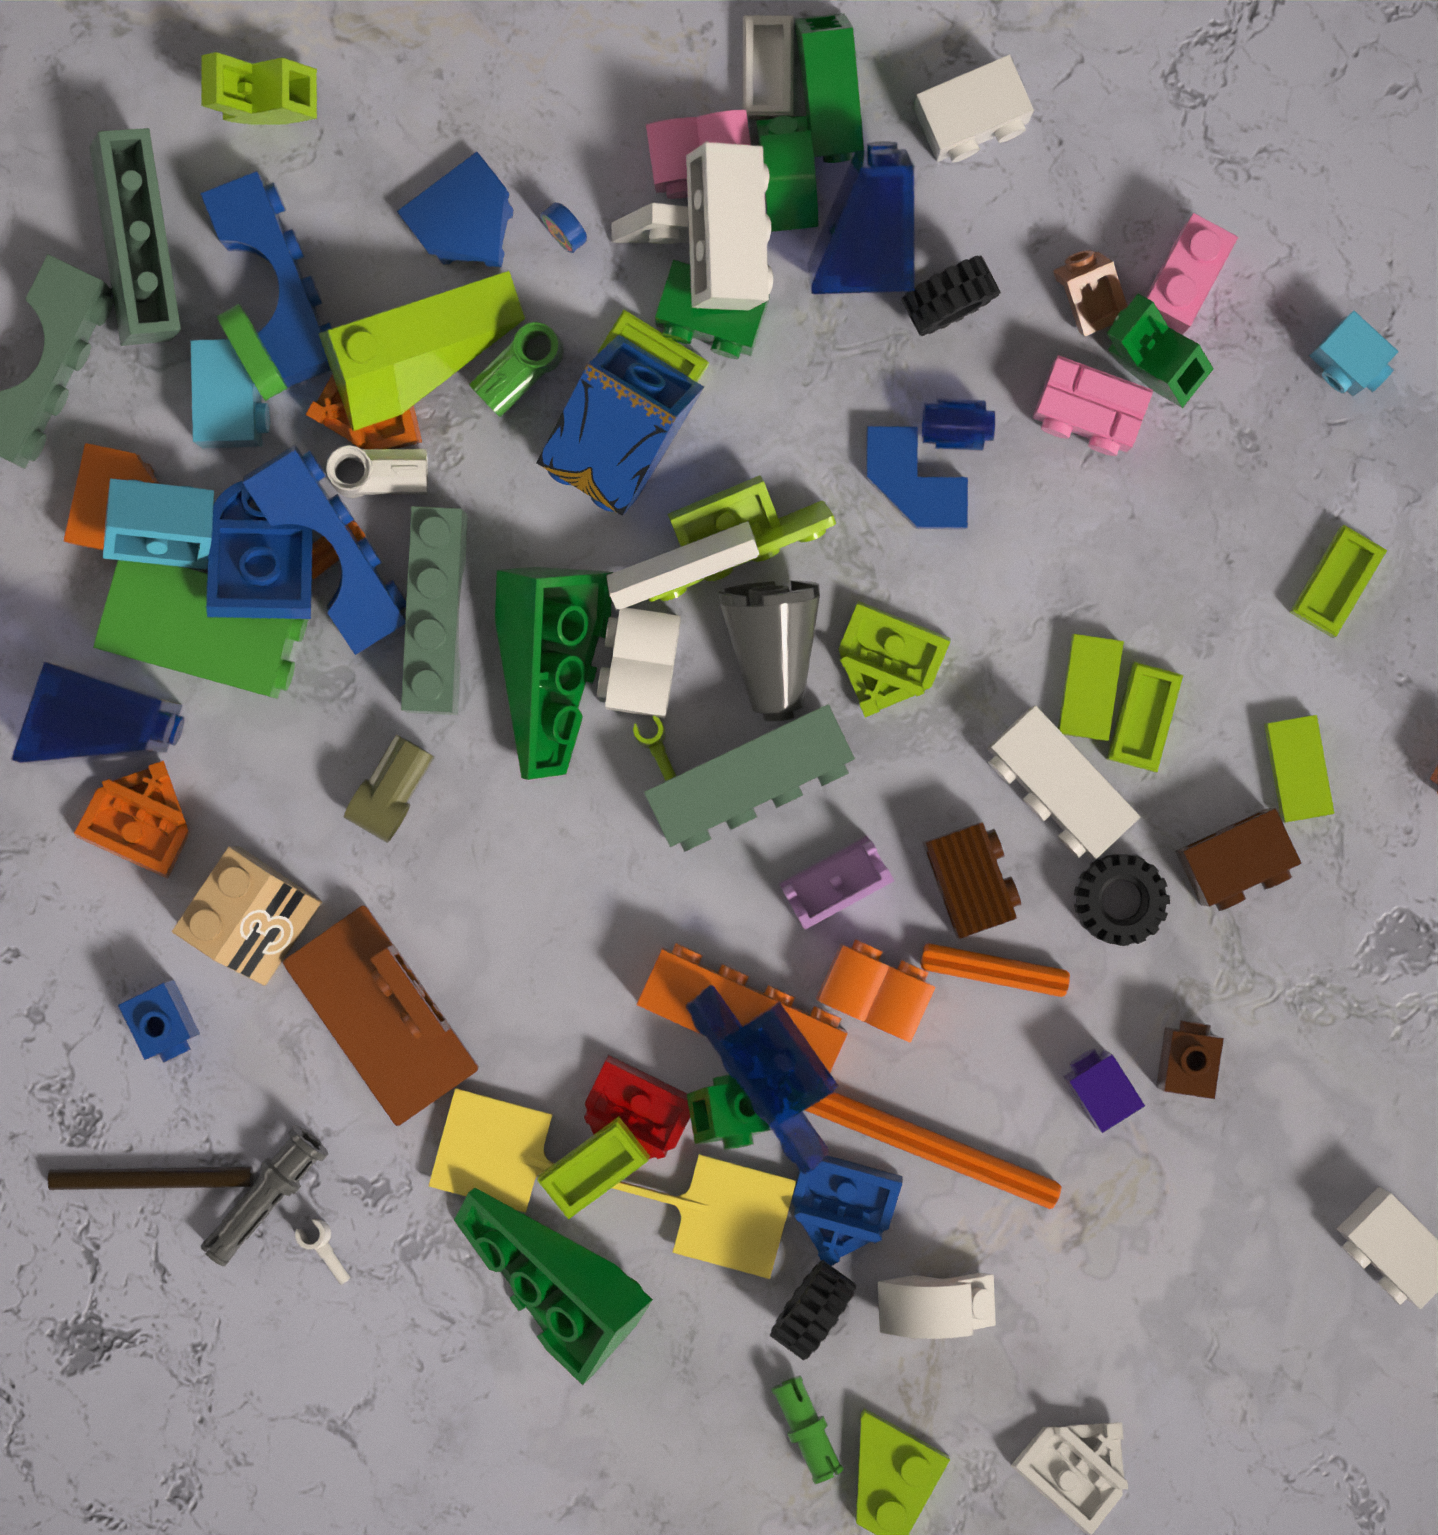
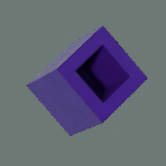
(1102, 1089)

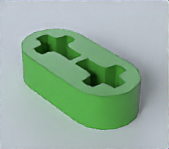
(252, 352)

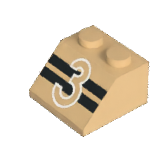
(246, 915)

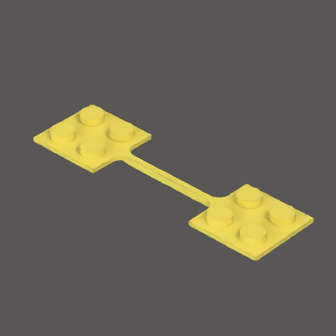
(727, 1214)

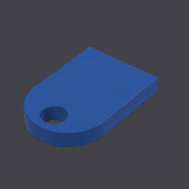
(256, 566)

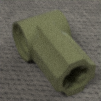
(383, 799)

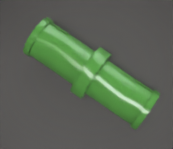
(807, 1429)

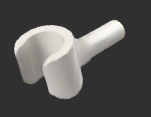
(324, 1249)

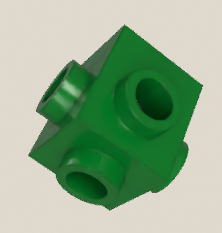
(724, 1114)

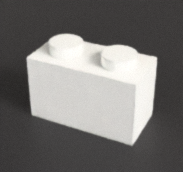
(974, 110)
(1396, 1245)

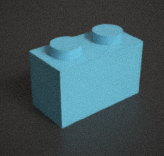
(224, 398)
(158, 523)

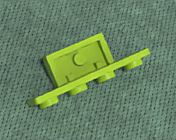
(740, 504)

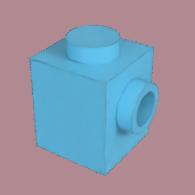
(1354, 356)

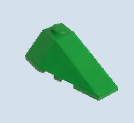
(547, 643)
(570, 1291)

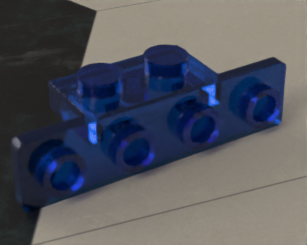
(773, 1069)

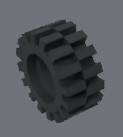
(950, 295)
(1152, 899)
(813, 1310)

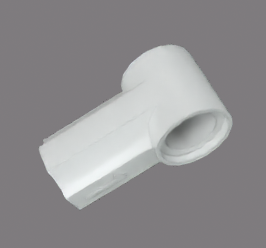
(385, 471)

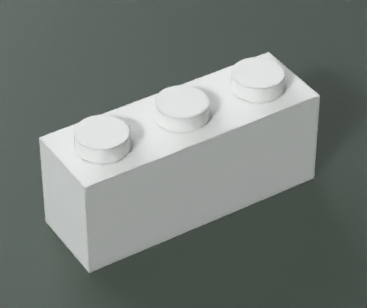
(728, 226)
(1061, 784)

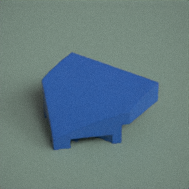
(462, 215)
(844, 1205)

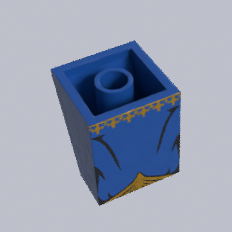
(618, 424)

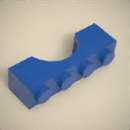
(249, 222)
(291, 493)

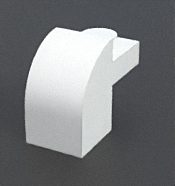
(936, 1307)

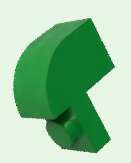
(792, 177)
(1157, 353)

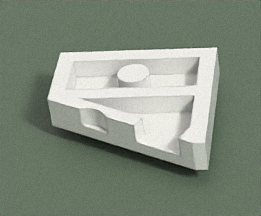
(653, 224)

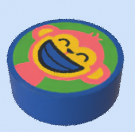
(564, 227)

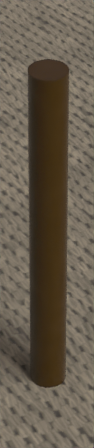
(150, 1178)

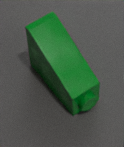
(830, 85)

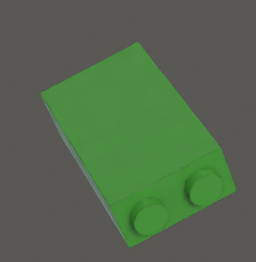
(162, 620)

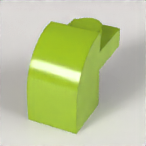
(259, 92)

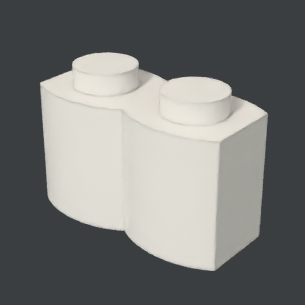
(640, 662)

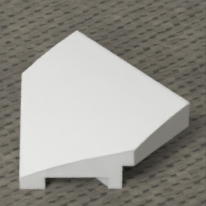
(1077, 1470)

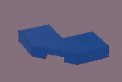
(894, 473)

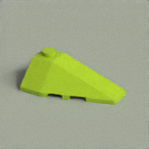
(409, 351)

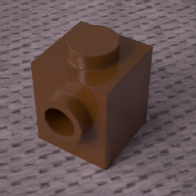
(1190, 1060)

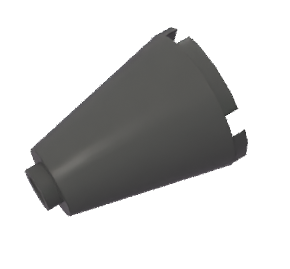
(772, 641)

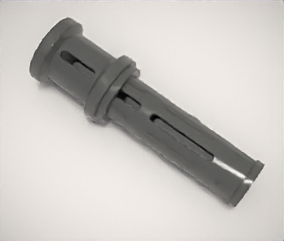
(278, 1178)

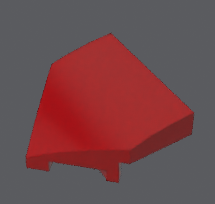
(645, 1104)

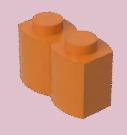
(876, 991)

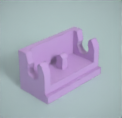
(836, 882)

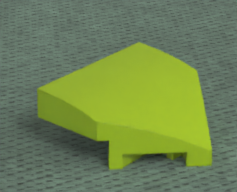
(889, 657)

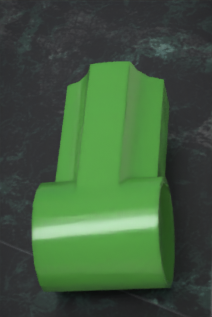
(513, 372)

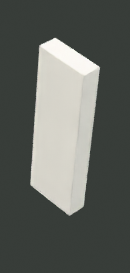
(682, 566)

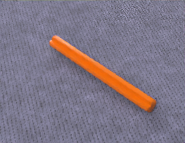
(938, 1149)

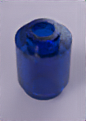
(957, 424)

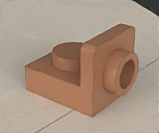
(1091, 290)

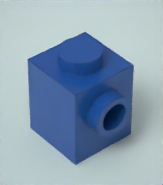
(160, 1021)

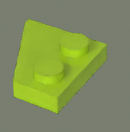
(893, 1476)

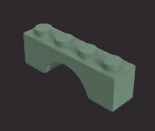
(69, 309)
(432, 610)

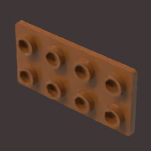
(380, 1015)

